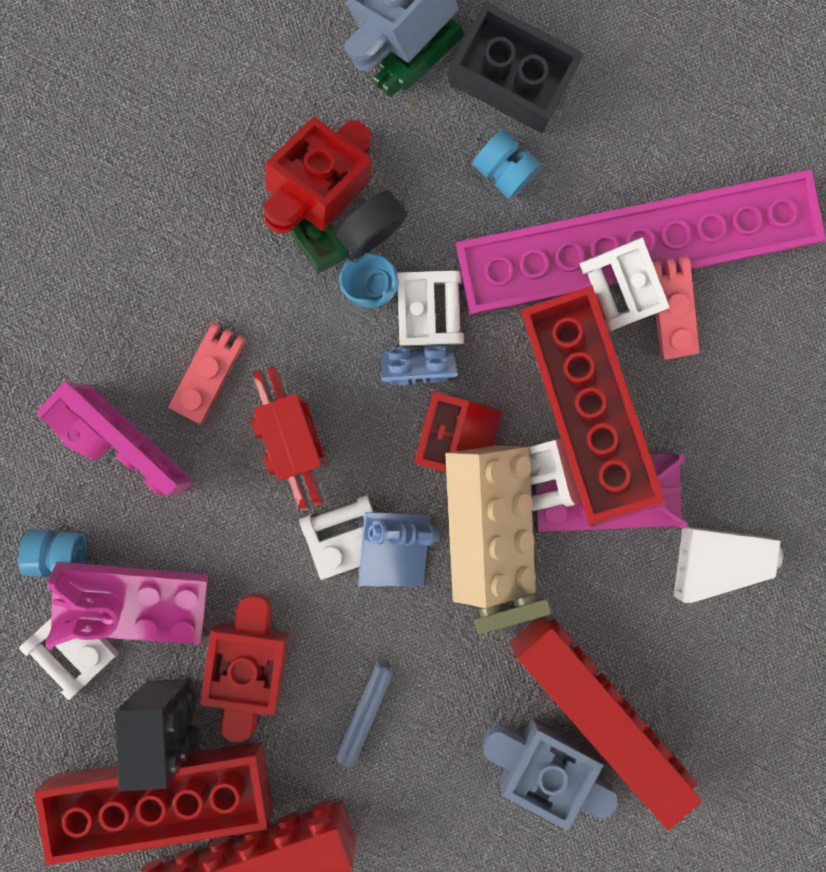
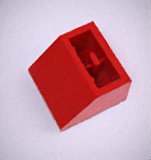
(452, 427)

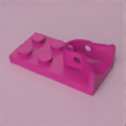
(98, 426)
(574, 517)
(125, 604)

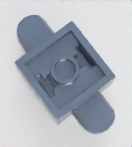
(394, 27)
(549, 773)

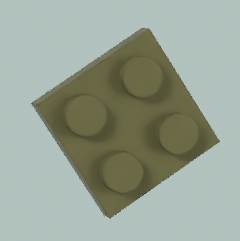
(524, 609)

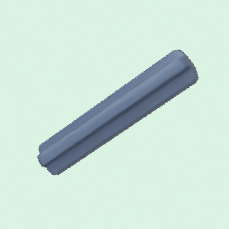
(364, 715)

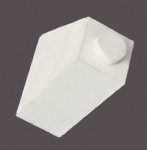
(722, 562)

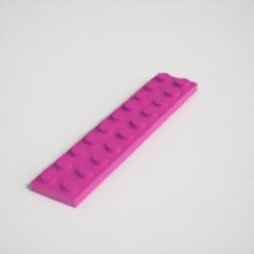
(704, 226)

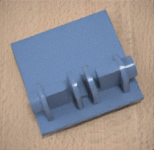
(432, 363)
(395, 549)

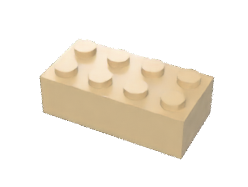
(490, 524)

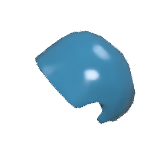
(369, 280)

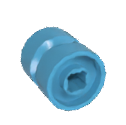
(506, 163)
(42, 549)

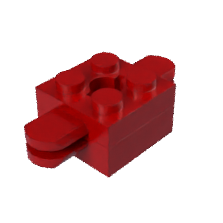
(316, 174)
(288, 437)
(245, 668)

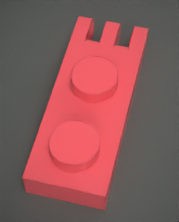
(677, 324)
(206, 374)

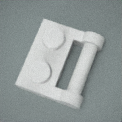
(636, 279)
(417, 308)
(548, 464)
(342, 550)
(85, 655)

